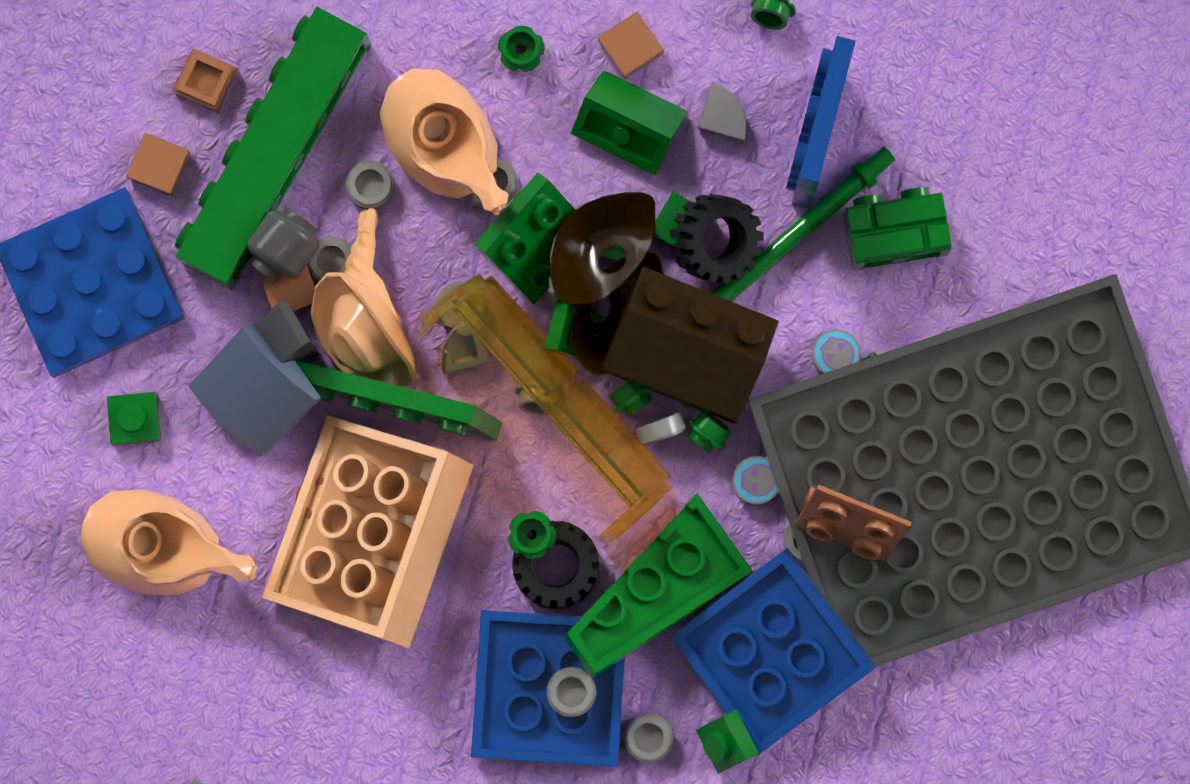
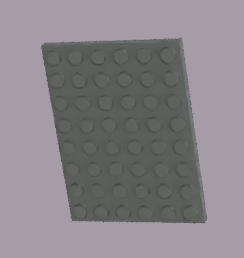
(1012, 449)

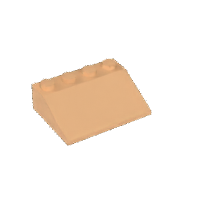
(371, 531)

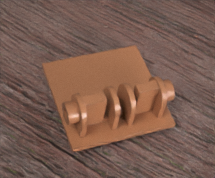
(852, 523)

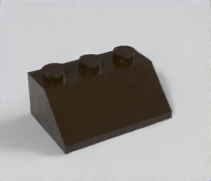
(689, 345)

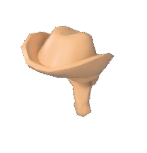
(442, 137)
(357, 318)
(161, 562)

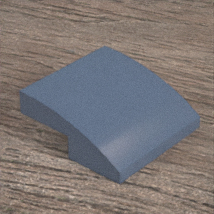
(254, 391)

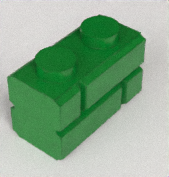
(897, 229)

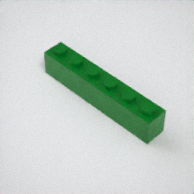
(273, 147)

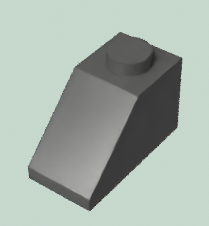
(286, 334)

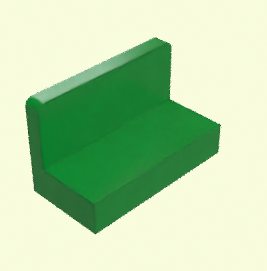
(628, 122)

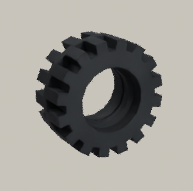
(741, 244)
(577, 587)

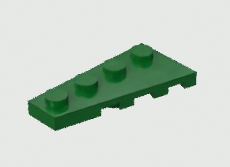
(405, 403)
(668, 582)

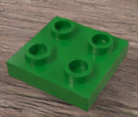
(523, 237)

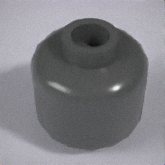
(283, 244)

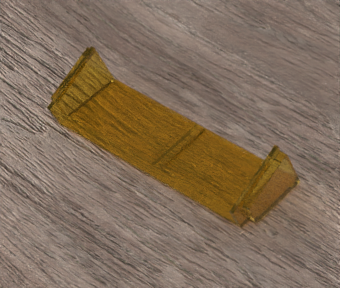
(551, 384)

